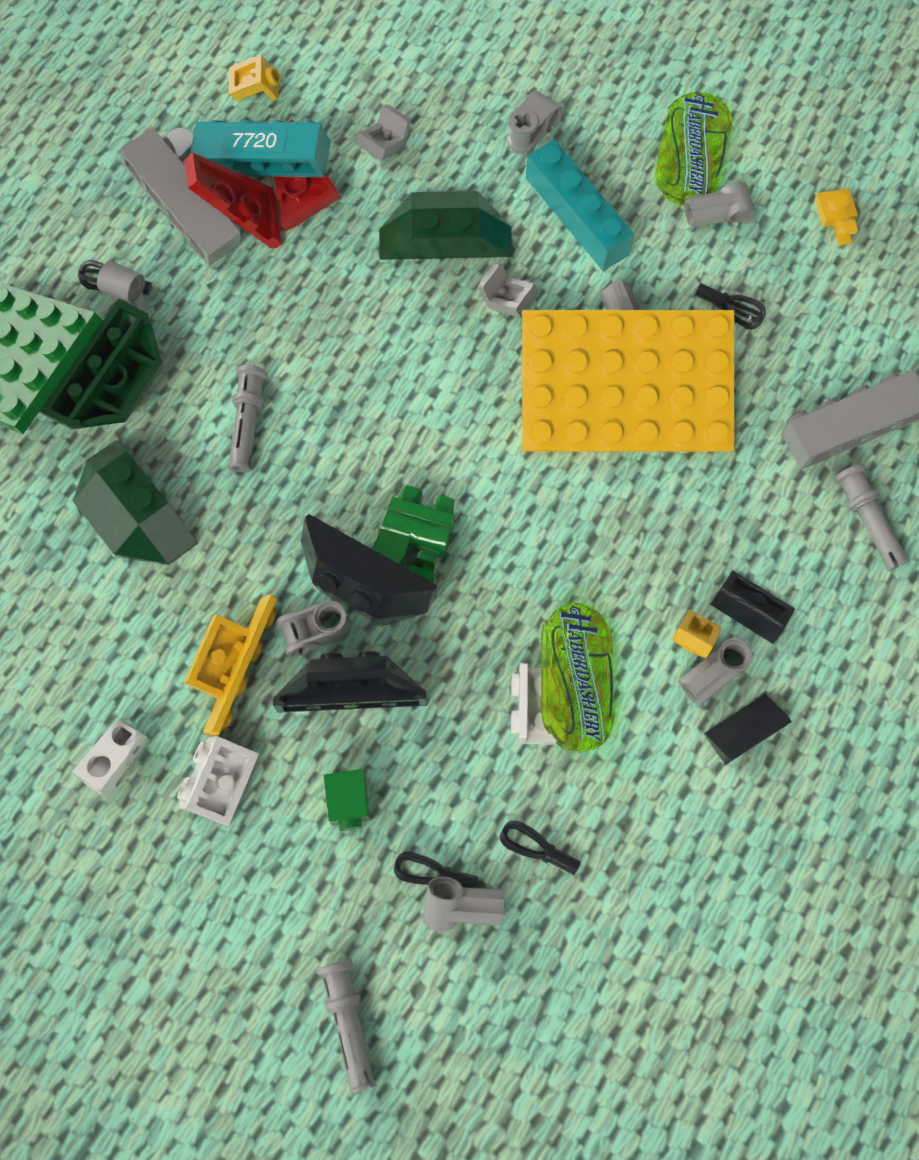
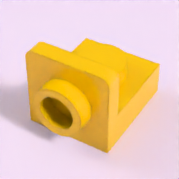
(252, 78)
(697, 634)

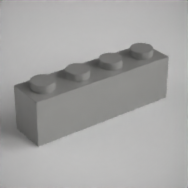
(164, 179)
(853, 420)

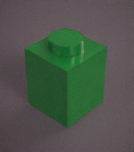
(347, 799)

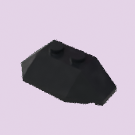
(362, 576)
(349, 684)

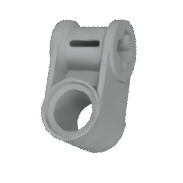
(532, 122)
(310, 628)

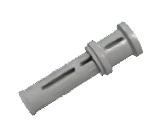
(247, 404)
(865, 502)
(343, 1004)

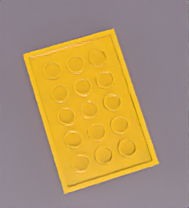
(627, 380)

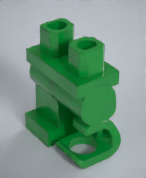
(416, 526)

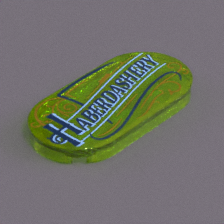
(693, 147)
(577, 678)

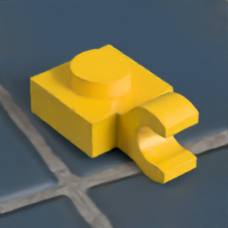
(838, 210)

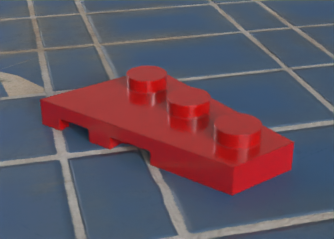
(236, 196)
(303, 197)

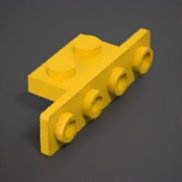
(223, 661)

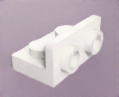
(528, 719)
(217, 779)

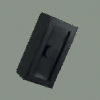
(753, 607)
(747, 728)

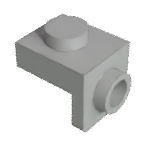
(387, 135)
(506, 293)

